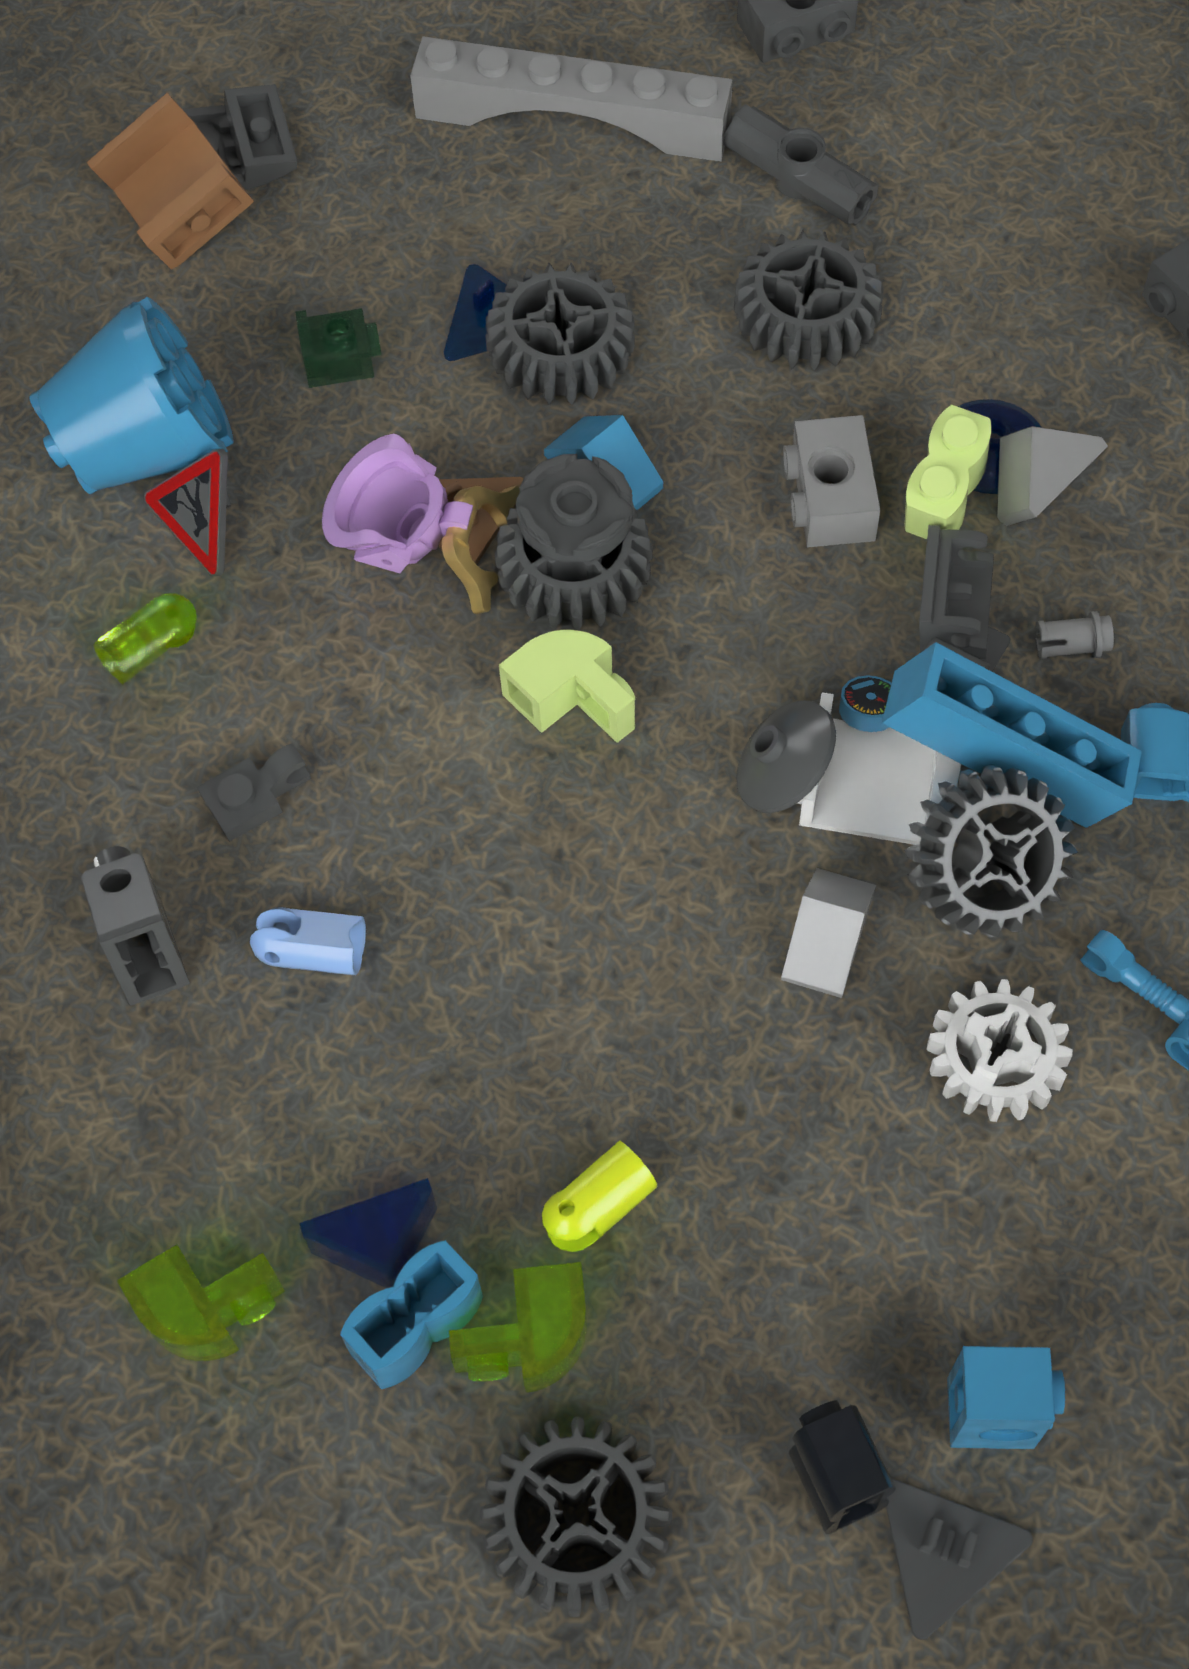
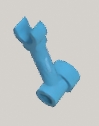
(1112, 960)

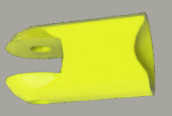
(597, 1199)

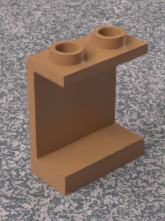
(171, 181)

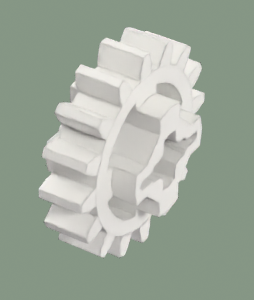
(1025, 1062)

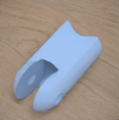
(310, 940)

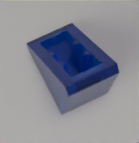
(374, 1234)

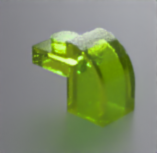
(194, 1318)
(543, 1341)

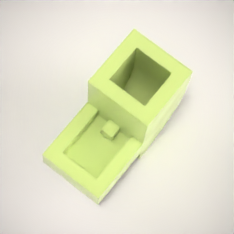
(566, 671)

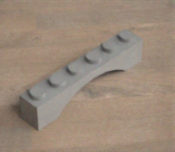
(665, 107)

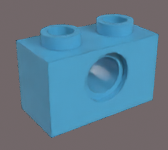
(1003, 1397)

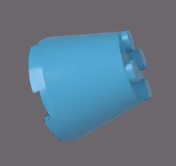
(131, 403)

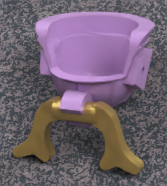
(398, 512)

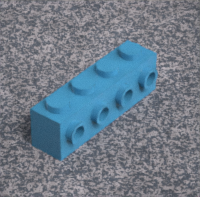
(994, 722)

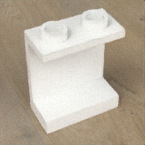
(876, 783)

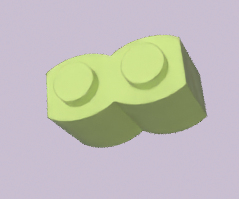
(949, 472)

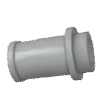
(1075, 636)

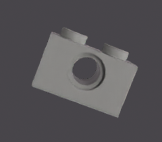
(840, 454)

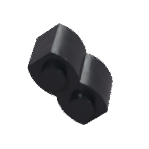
(840, 1466)

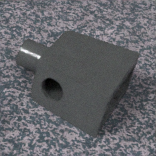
(127, 905)

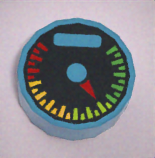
(864, 703)

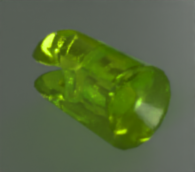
(146, 635)

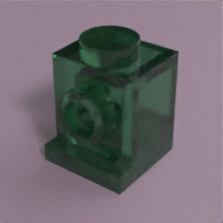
(337, 346)

